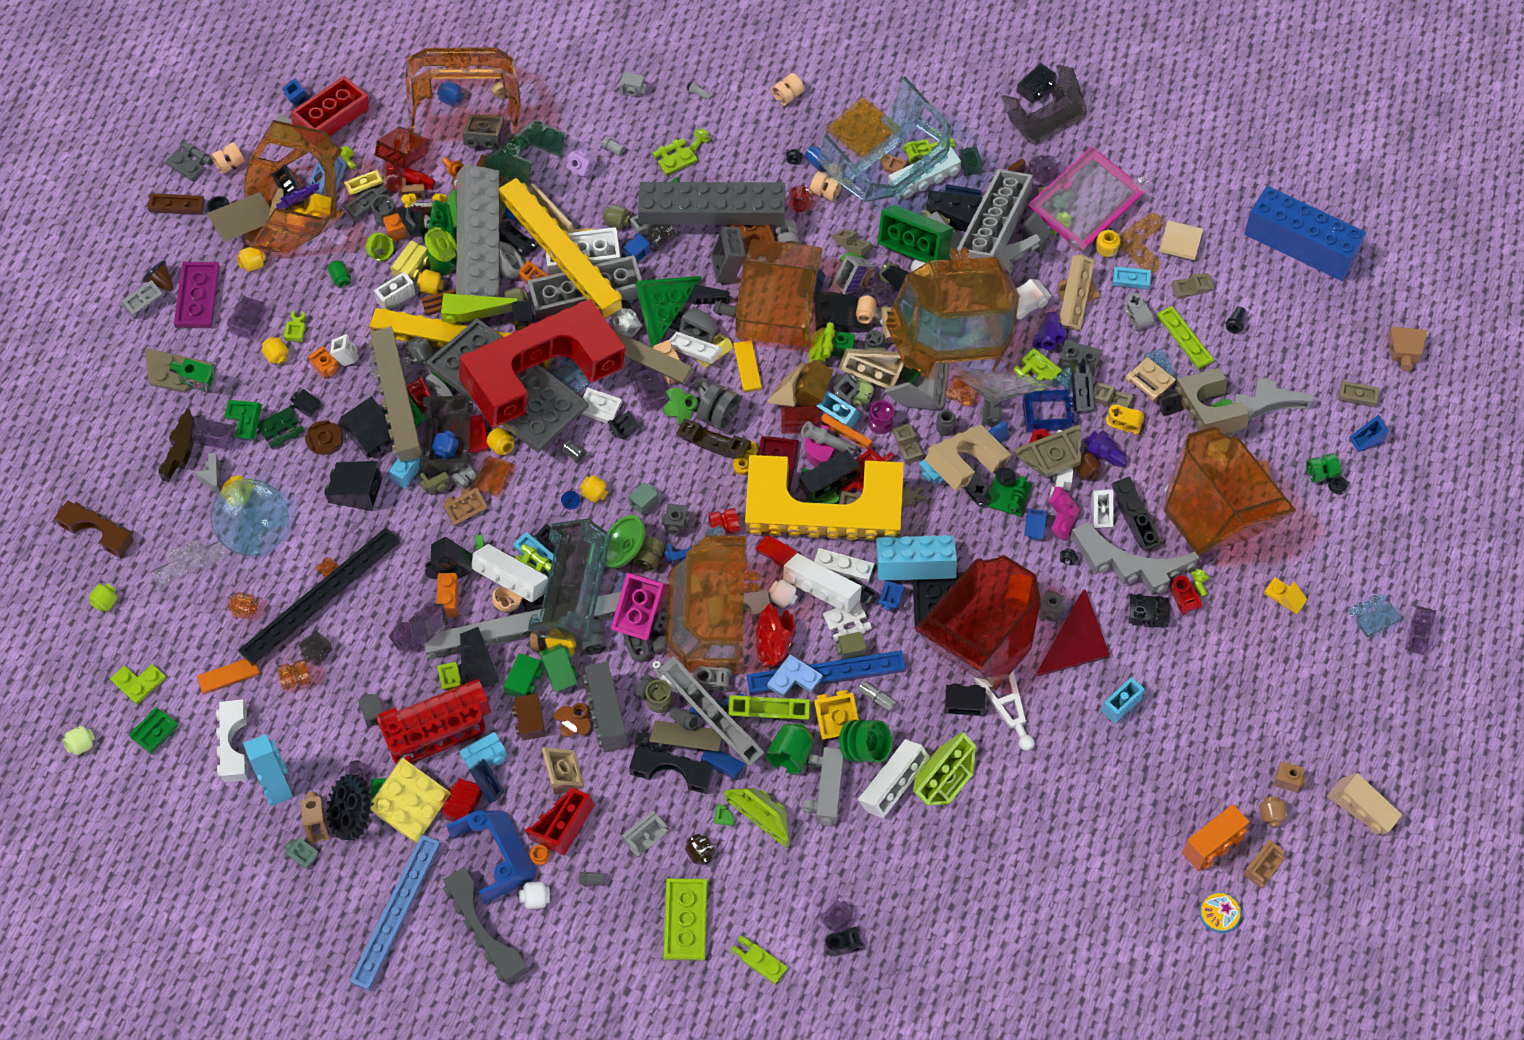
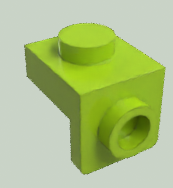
(449, 675)

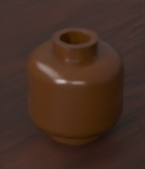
(1088, 467)

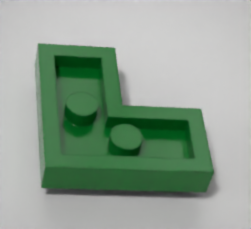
(247, 416)

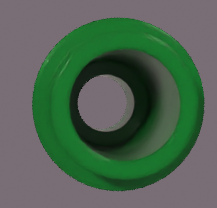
(339, 273)

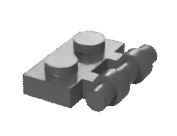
(186, 166)

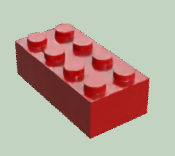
(332, 107)

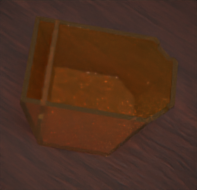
(1221, 493)

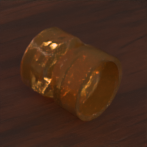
(293, 674)

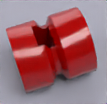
(727, 520)

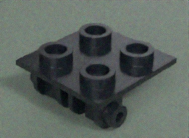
(1149, 609)

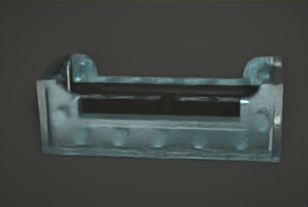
(572, 581)

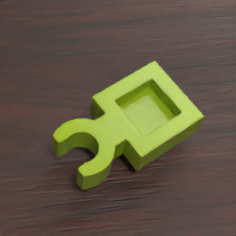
(296, 329)

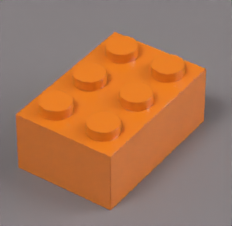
(1216, 838)

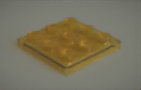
(860, 128)

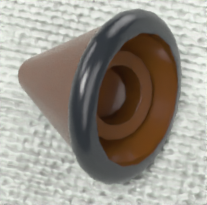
(160, 276)

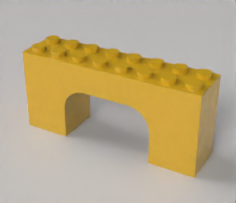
(775, 511)

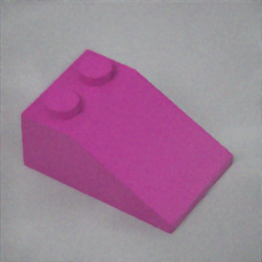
(639, 606)

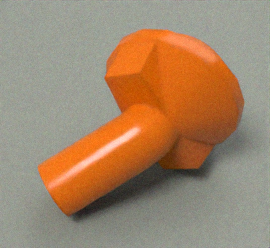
(452, 167)

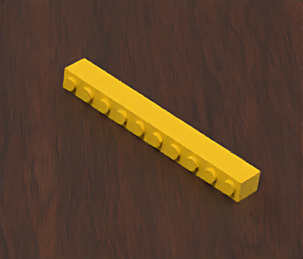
(560, 247)
(411, 326)

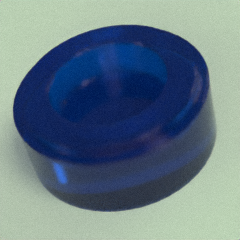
(570, 500)

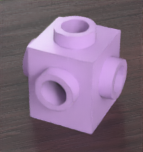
(581, 162)

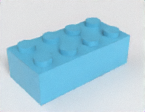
(916, 557)

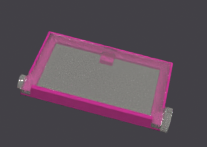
(1087, 199)

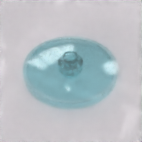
(249, 517)

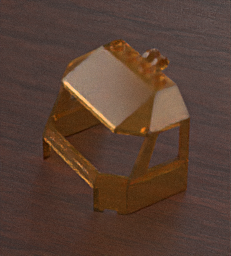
(457, 62)
(287, 228)

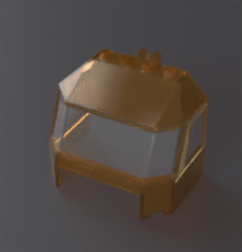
(708, 604)

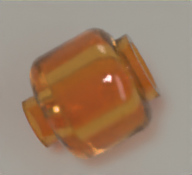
(243, 605)

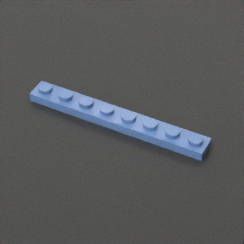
(395, 913)

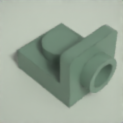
(300, 852)

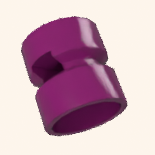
(881, 417)

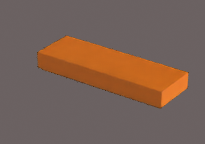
(846, 432)
(227, 676)

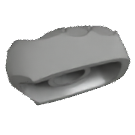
(509, 261)

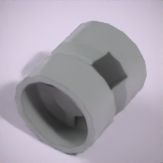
(786, 233)

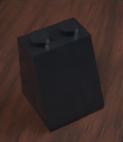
(367, 426)
(354, 484)

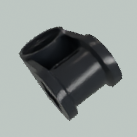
(978, 491)
(848, 941)

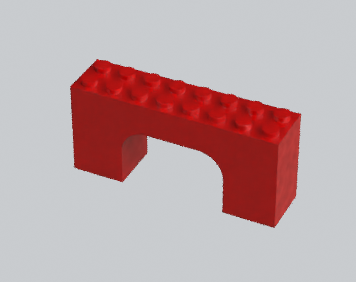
(573, 333)

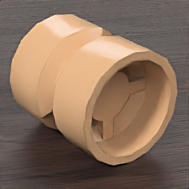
(788, 88)
(233, 155)
(820, 183)

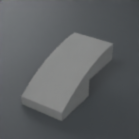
(437, 385)

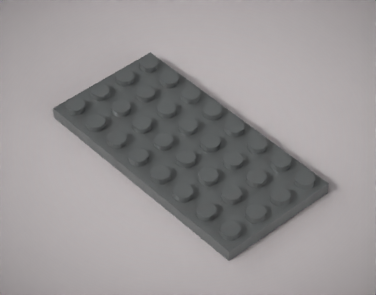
(549, 402)

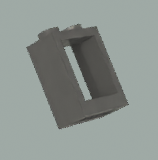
(728, 255)

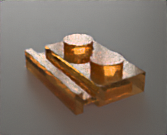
(493, 476)

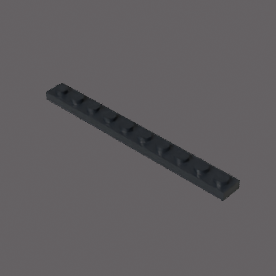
(318, 596)

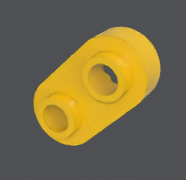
(743, 470)

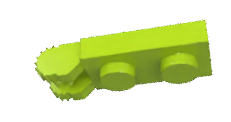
(760, 960)

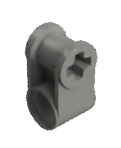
(1138, 312)
(714, 678)

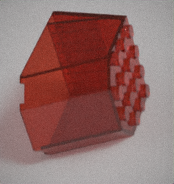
(986, 619)

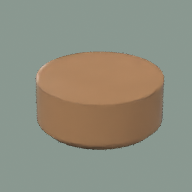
(535, 642)

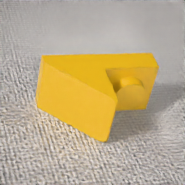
(1288, 596)

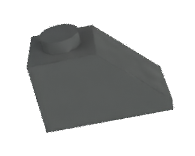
(1036, 225)
(697, 325)

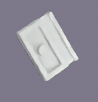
(601, 405)

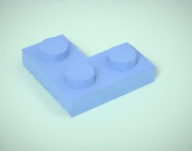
(793, 672)

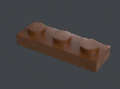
(176, 203)

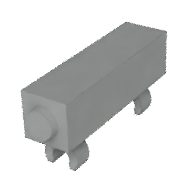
(829, 789)

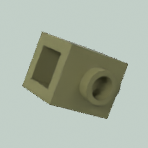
(851, 645)

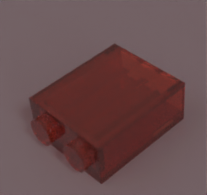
(402, 148)

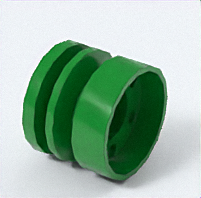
(865, 741)

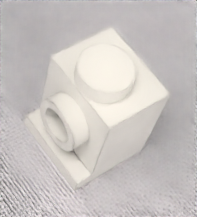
(344, 350)

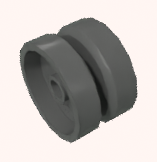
(718, 406)

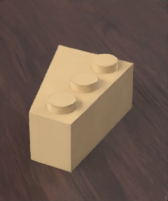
(1365, 803)

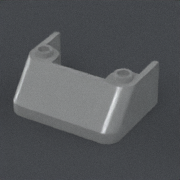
(926, 392)

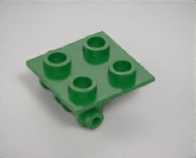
(1010, 498)

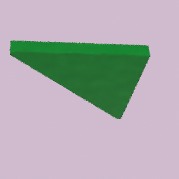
(662, 302)

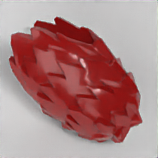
(774, 636)

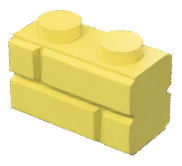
(411, 261)

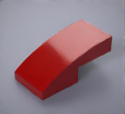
(775, 550)

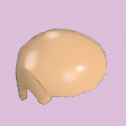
(500, 595)

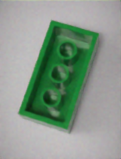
(914, 234)

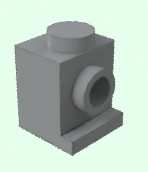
(632, 84)

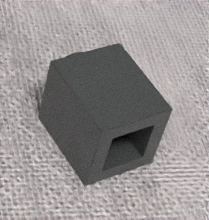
(370, 707)

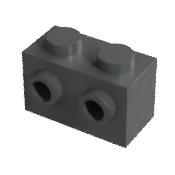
(1074, 350)

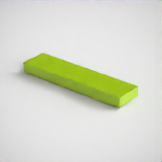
(1185, 337)

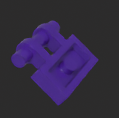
(297, 195)

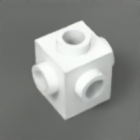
(625, 322)

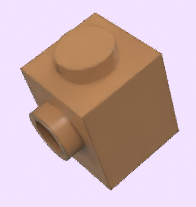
(1289, 777)

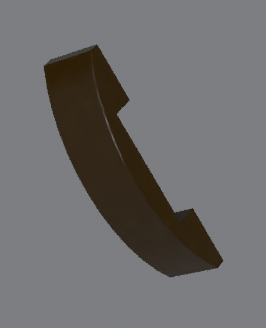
(711, 441)

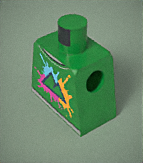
(201, 375)

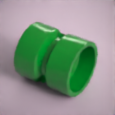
(1323, 468)

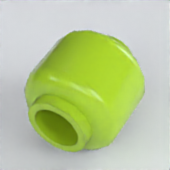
(103, 597)

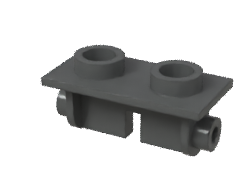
(991, 413)

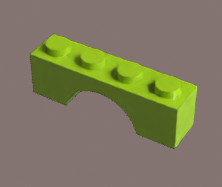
(768, 707)

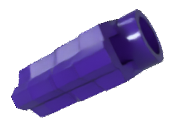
(1050, 333)
(1104, 448)

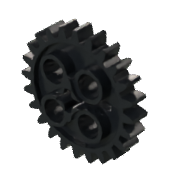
(349, 807)

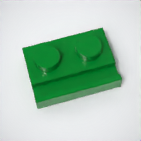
(153, 730)

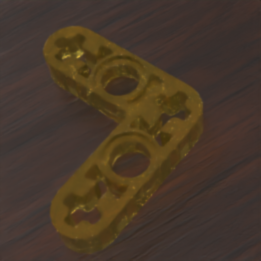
(1135, 241)

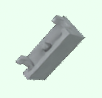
(141, 298)
(644, 834)

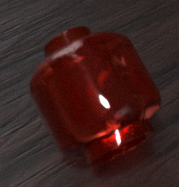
(800, 198)

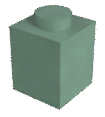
(643, 498)

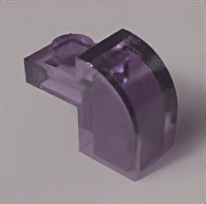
(1419, 630)

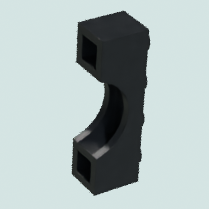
(648, 762)

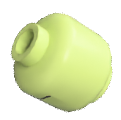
(865, 394)
(78, 740)

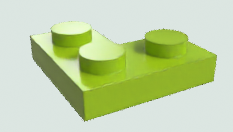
(137, 687)

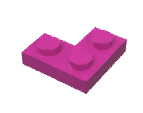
(1066, 510)

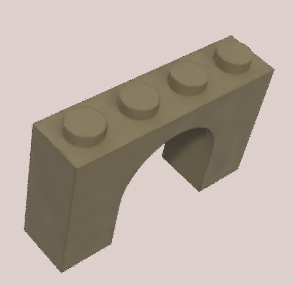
(1204, 385)

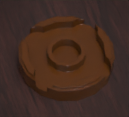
(324, 437)

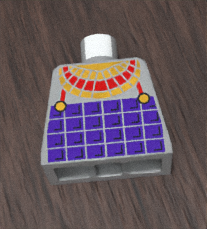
(853, 274)

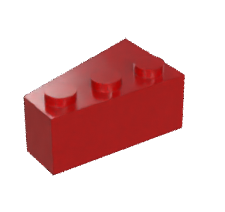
(563, 822)

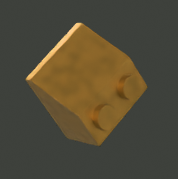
(813, 384)

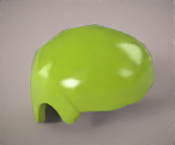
(377, 241)

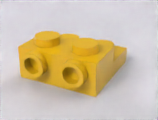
(834, 712)

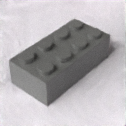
(604, 707)

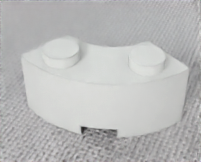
(1032, 296)

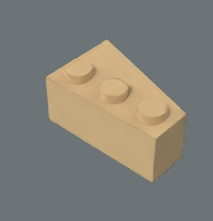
(873, 365)

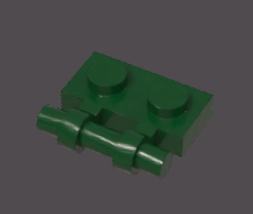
(278, 423)

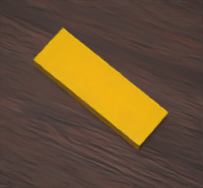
(747, 366)

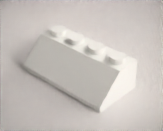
(598, 245)

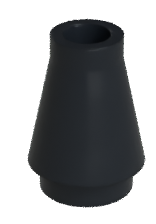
(1236, 321)

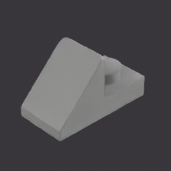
(210, 476)

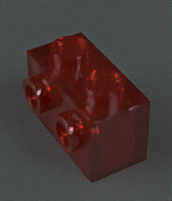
(794, 418)

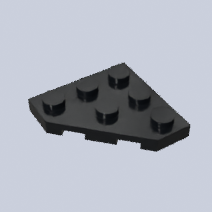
(928, 594)

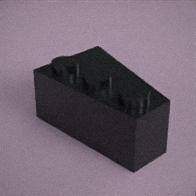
(953, 206)

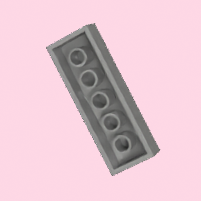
(557, 292)

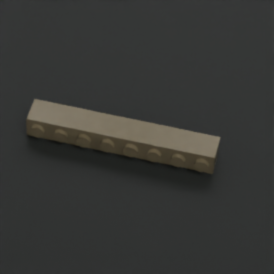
(396, 394)

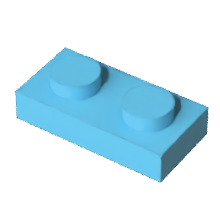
(1131, 277)

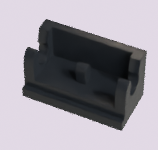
(518, 240)

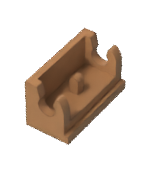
(1265, 864)

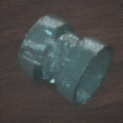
(1063, 379)

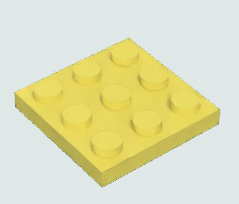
(409, 800)

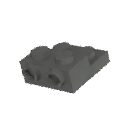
(483, 131)

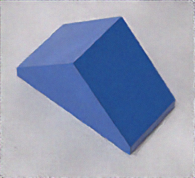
(1370, 434)

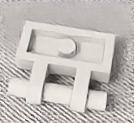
(839, 619)

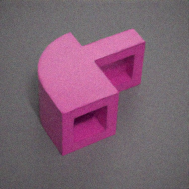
(816, 452)

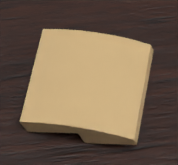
(1181, 240)

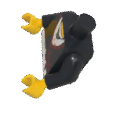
(417, 215)

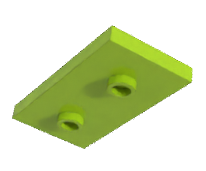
(685, 919)

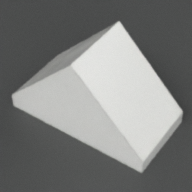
(1102, 508)

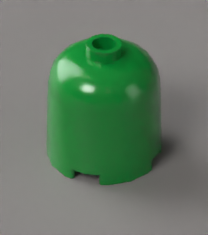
(790, 748)

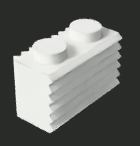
(394, 291)

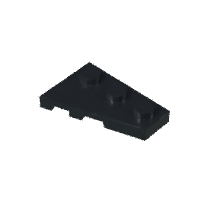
(476, 659)

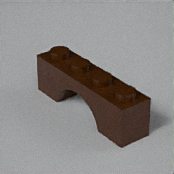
(75, 518)

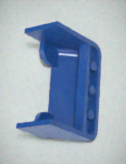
(516, 868)

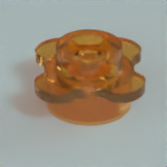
(326, 563)

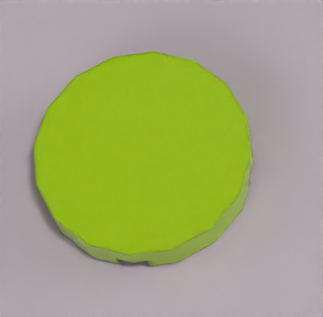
(440, 244)

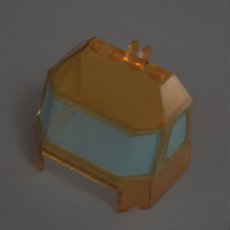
(954, 312)

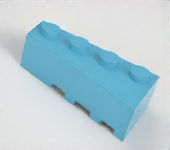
(269, 769)

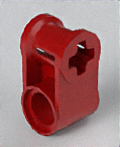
(417, 391)
(1187, 598)

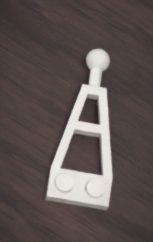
(1025, 742)

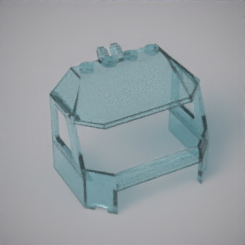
(902, 119)

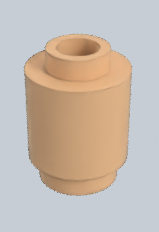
(866, 309)

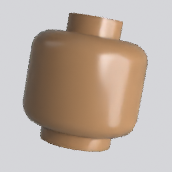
(1273, 811)

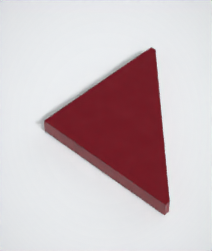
(1078, 640)

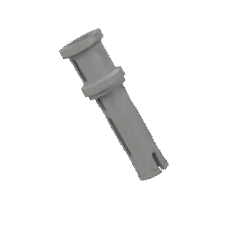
(821, 436)

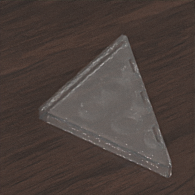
(1000, 385)

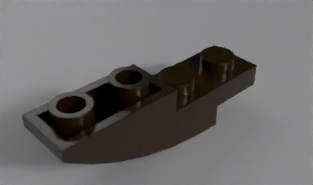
(182, 443)

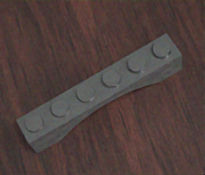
(506, 959)

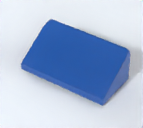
(723, 763)

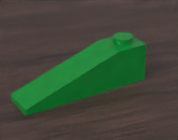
(441, 218)

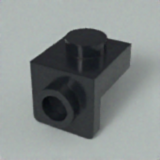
(304, 402)
(624, 425)

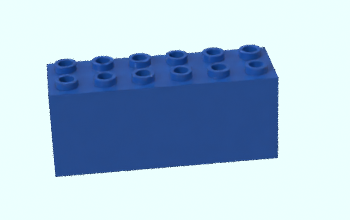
(1304, 233)

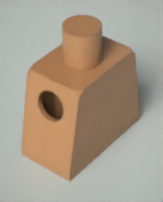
(1406, 345)
(314, 813)

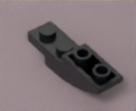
(1135, 515)

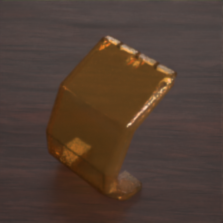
(777, 292)

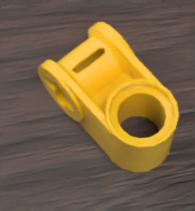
(1126, 419)

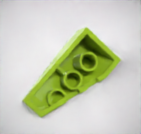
(465, 308)

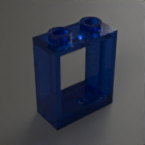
(1048, 424)

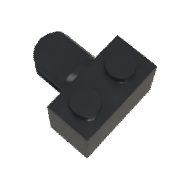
(448, 558)

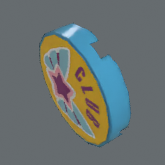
(1220, 912)

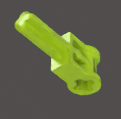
(917, 149)

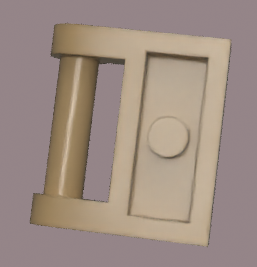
(1152, 375)

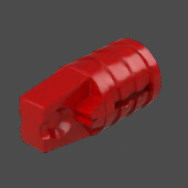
(416, 177)

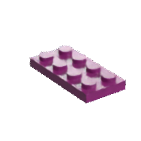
(196, 295)

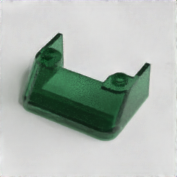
(506, 155)

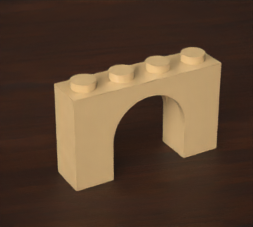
(974, 441)

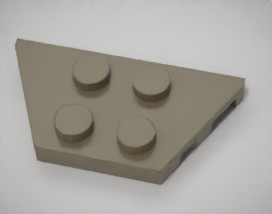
(158, 370)
(1053, 452)

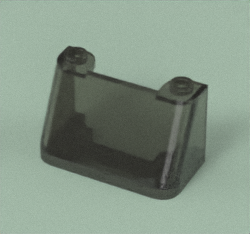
(443, 415)

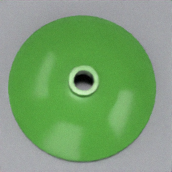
(626, 541)

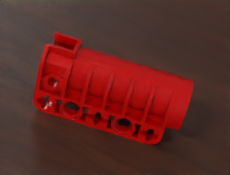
(434, 721)

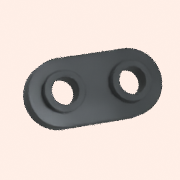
(634, 645)

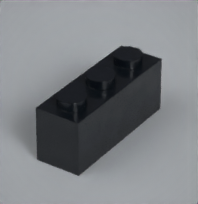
(829, 475)

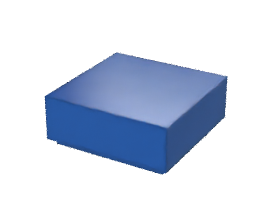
(1000, 431)

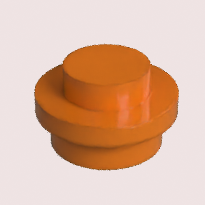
(539, 854)

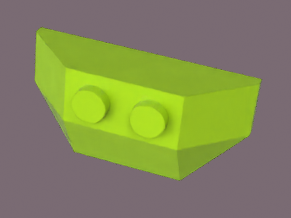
(946, 771)
(761, 810)

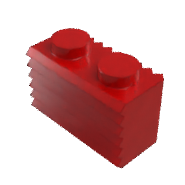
(462, 801)

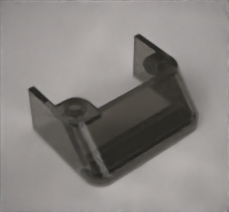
(1054, 117)

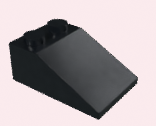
(839, 310)

